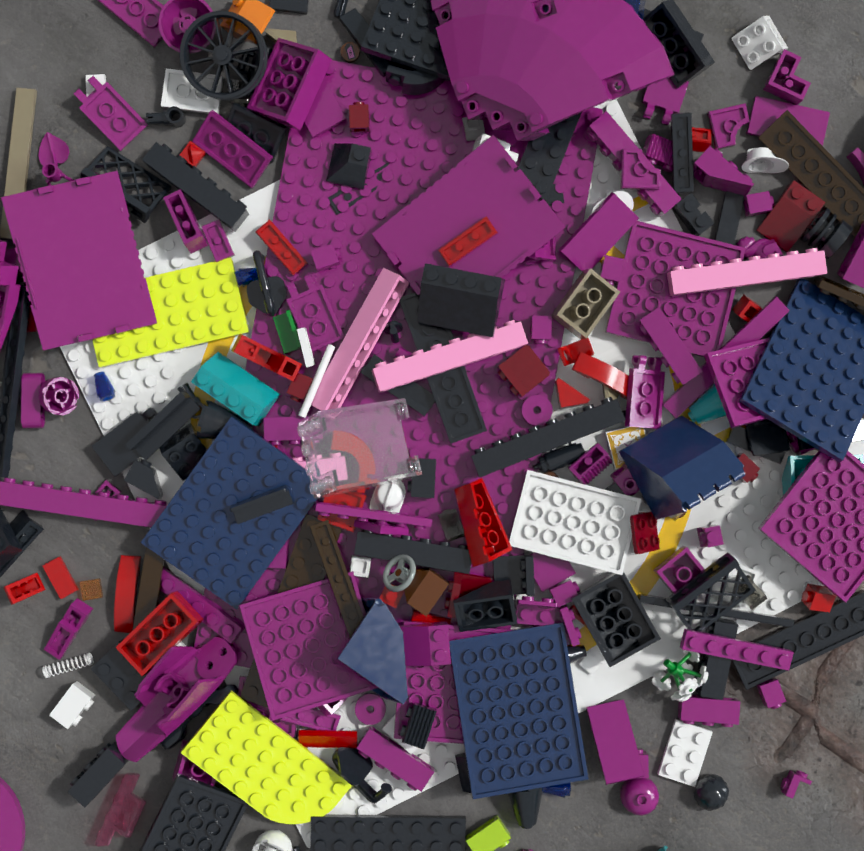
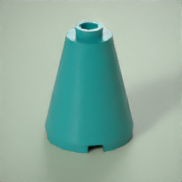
(707, 407)

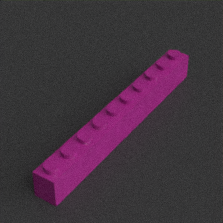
(80, 503)

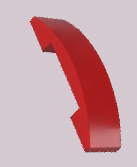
(602, 373)
(126, 593)

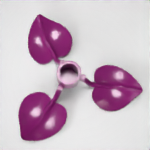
(51, 153)

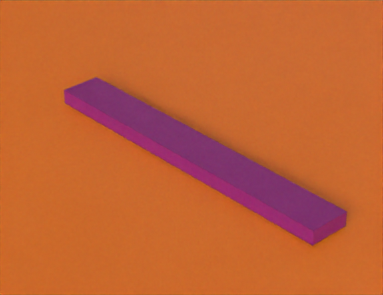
(751, 332)

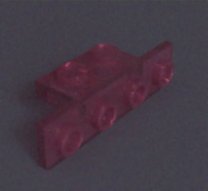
(123, 812)

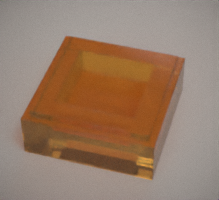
(91, 589)

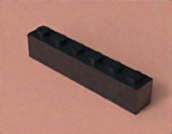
(195, 186)
(422, 551)

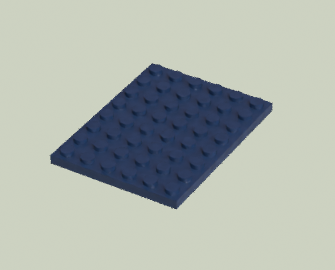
(812, 371)
(201, 532)
(518, 710)

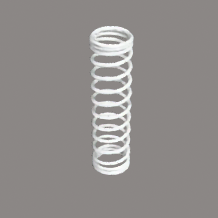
(46, 669)

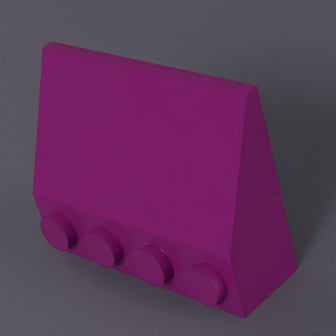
(290, 83)

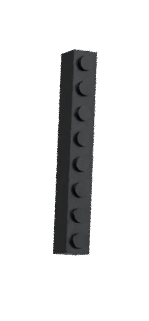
(547, 438)

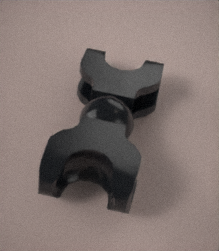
(180, 732)

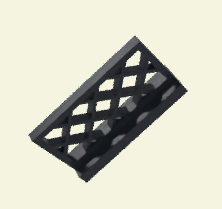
(134, 206)
(703, 584)

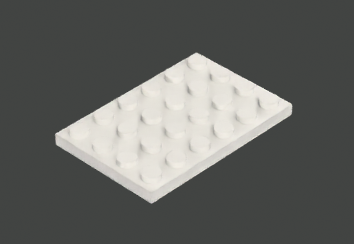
(574, 522)

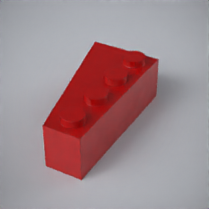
(481, 523)

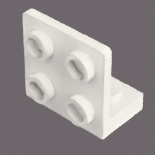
(759, 42)

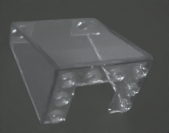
(356, 448)

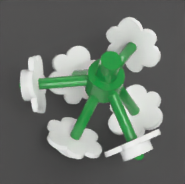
(682, 673)

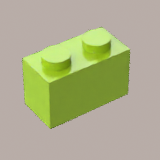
(489, 836)

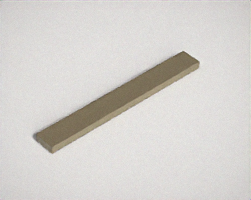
(19, 149)

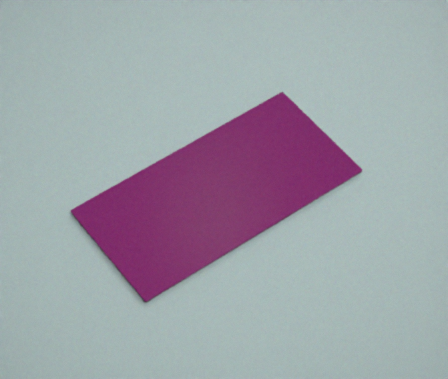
(421, 143)

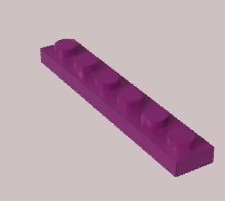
(364, 514)
(212, 615)
(736, 649)

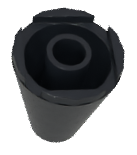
(213, 420)
(526, 806)

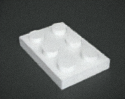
(180, 93)
(684, 752)

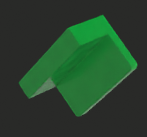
(287, 332)

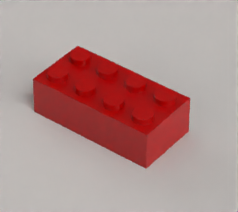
(159, 632)

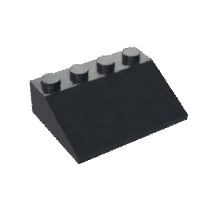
(460, 300)
(615, 618)

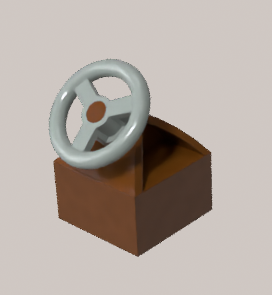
(420, 586)

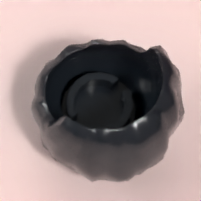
(711, 792)

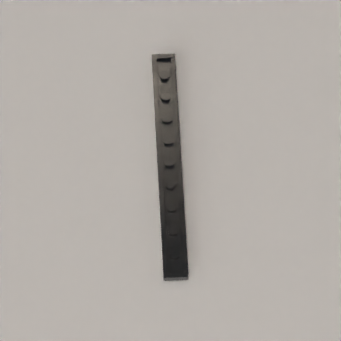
(11, 379)

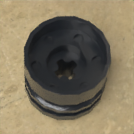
(827, 233)

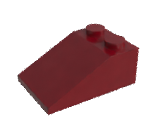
(790, 215)

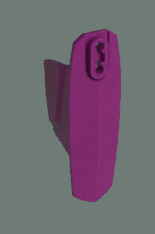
(173, 693)

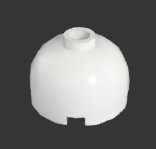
(273, 841)

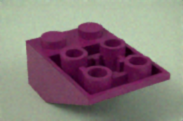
(720, 174)

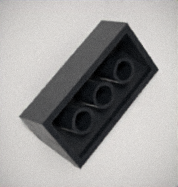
(681, 43)

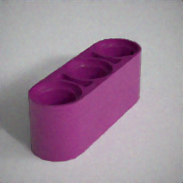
(31, 411)

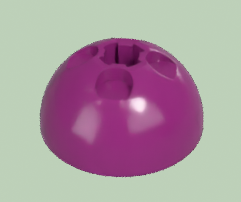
(178, 16)

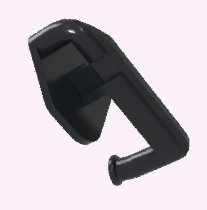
(265, 293)
(354, 770)

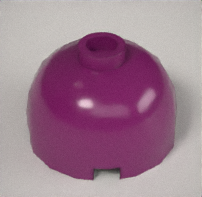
(58, 395)
(639, 796)

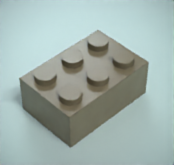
(585, 303)

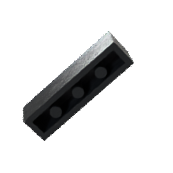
(717, 666)

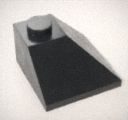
(349, 165)

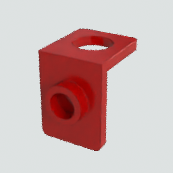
(573, 349)

